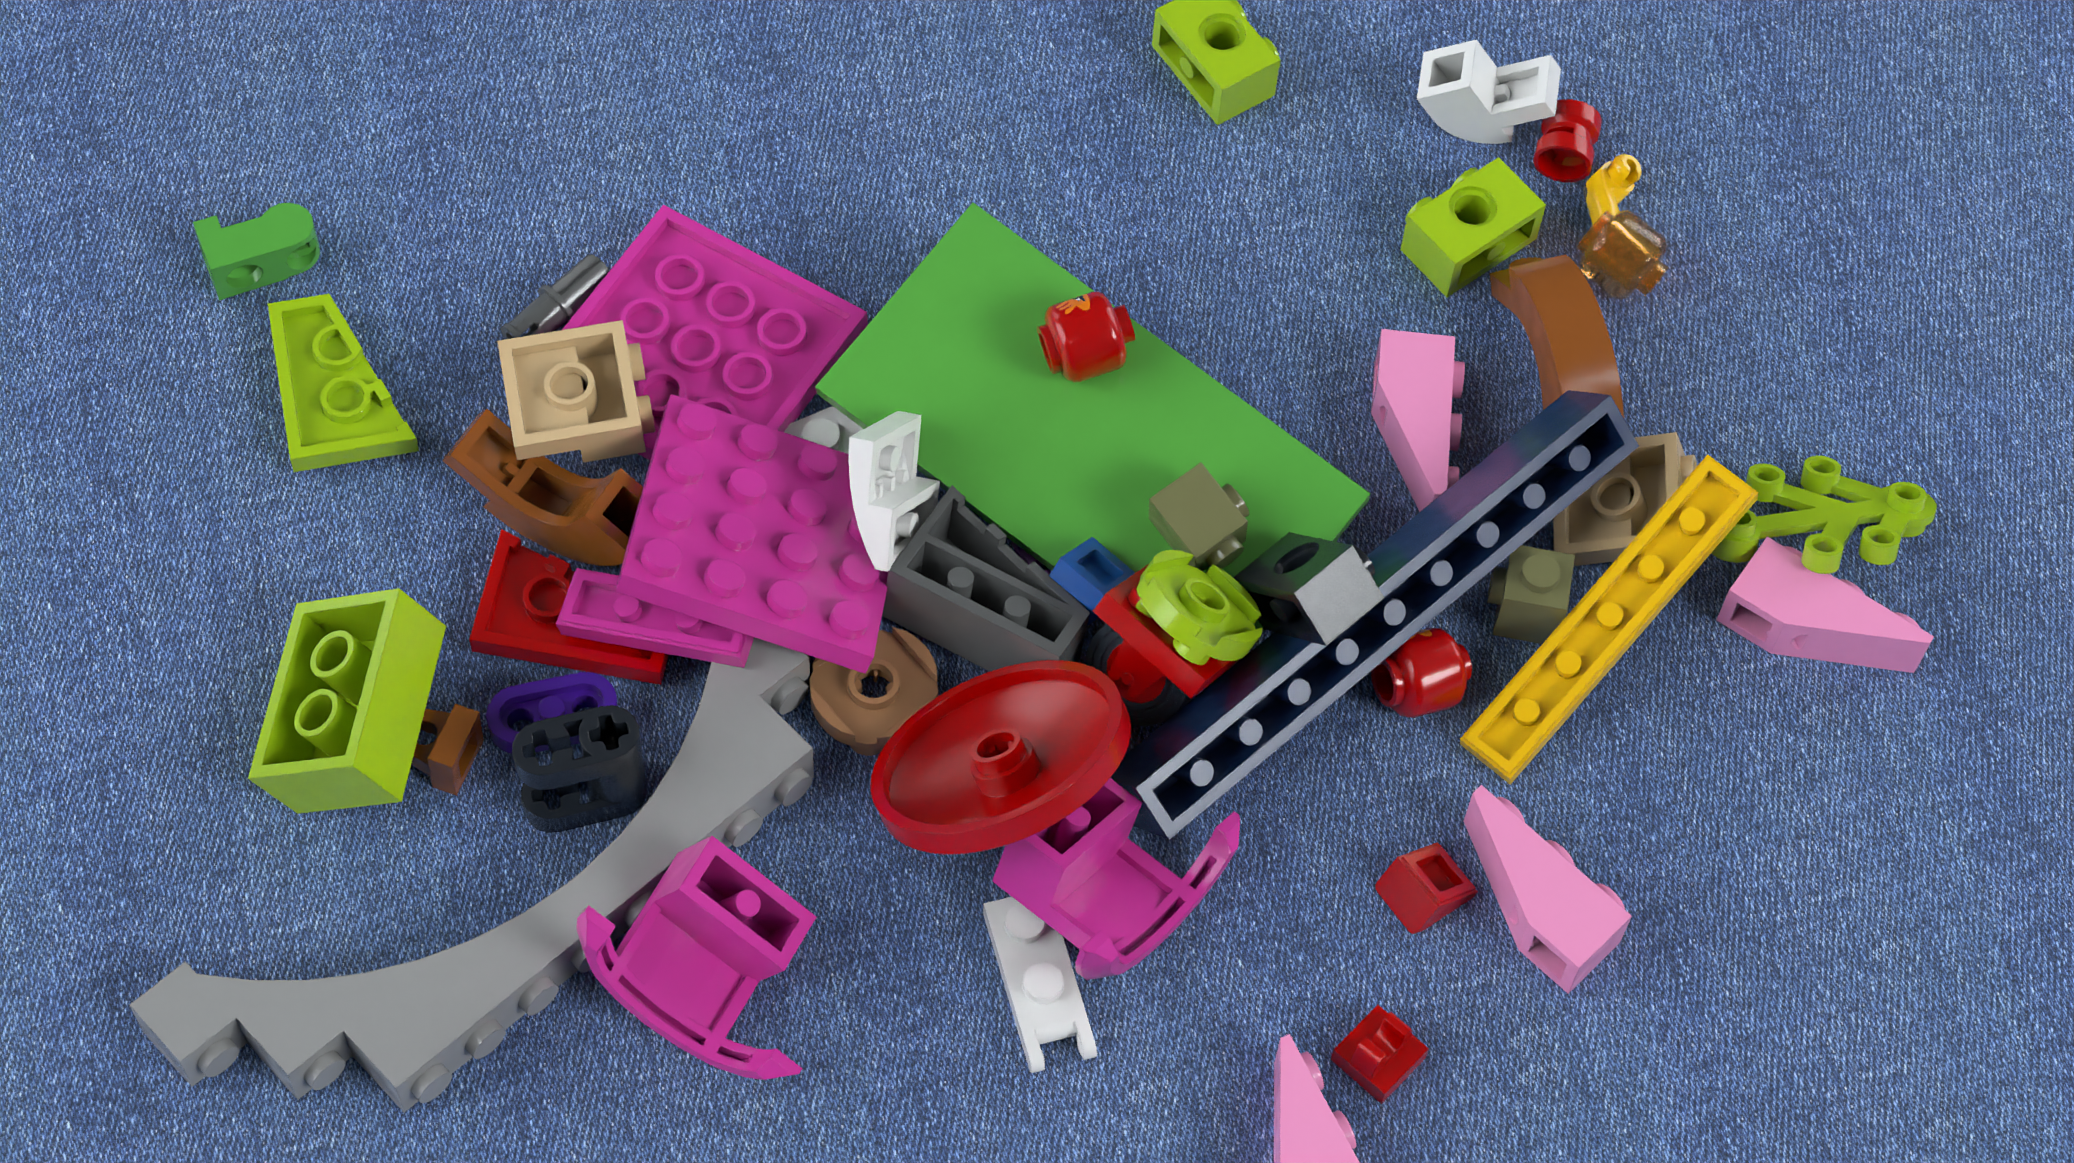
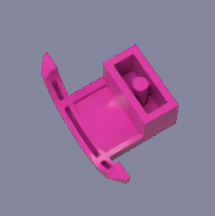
(1104, 887)
(700, 955)

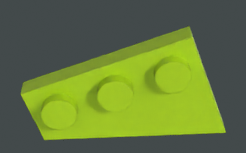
(329, 391)

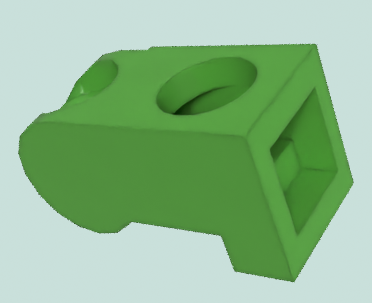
(258, 249)

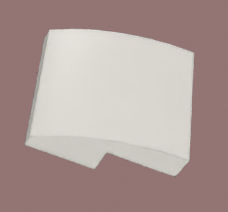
(885, 489)

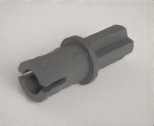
(559, 301)

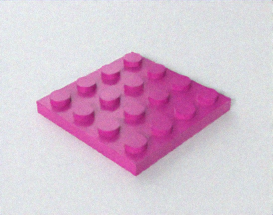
(720, 323)
(754, 536)

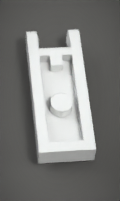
(1037, 981)

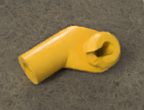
(1611, 185)

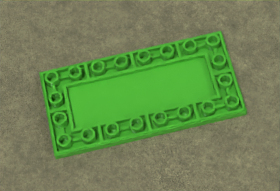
(1062, 455)

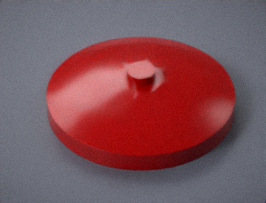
(1000, 757)

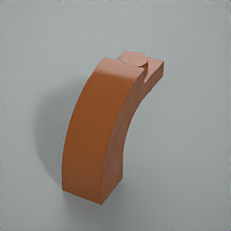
(1562, 326)
(543, 501)

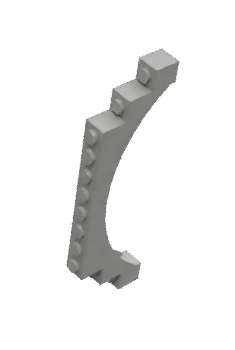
(437, 1012)

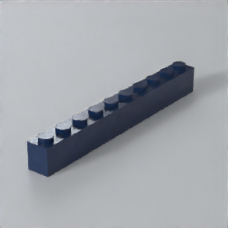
(1419, 573)

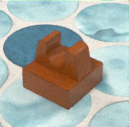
(454, 749)

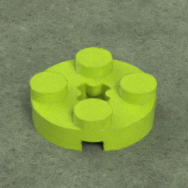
(1200, 610)

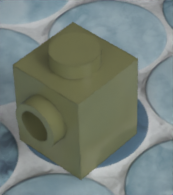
(1201, 518)
(1531, 593)

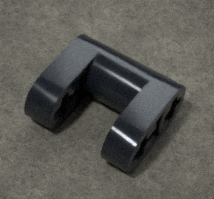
(609, 765)

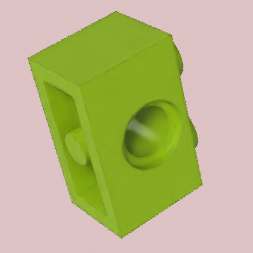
(1216, 55)
(1456, 253)

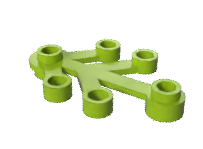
(1897, 510)

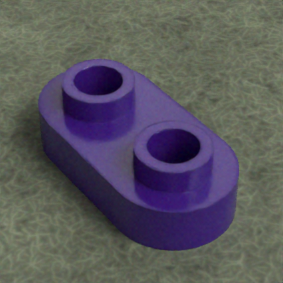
(543, 701)

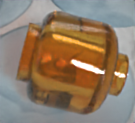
(1623, 254)

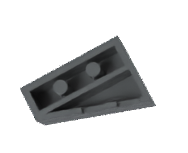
(978, 596)

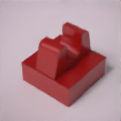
(1380, 1053)

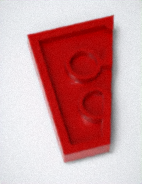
(521, 616)

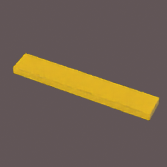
(1608, 619)

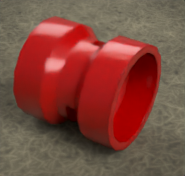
(1567, 141)

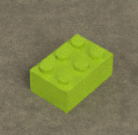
(348, 702)

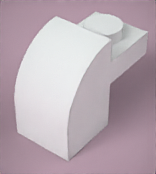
(1484, 101)

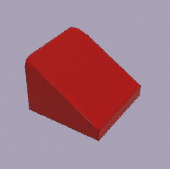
(1424, 887)

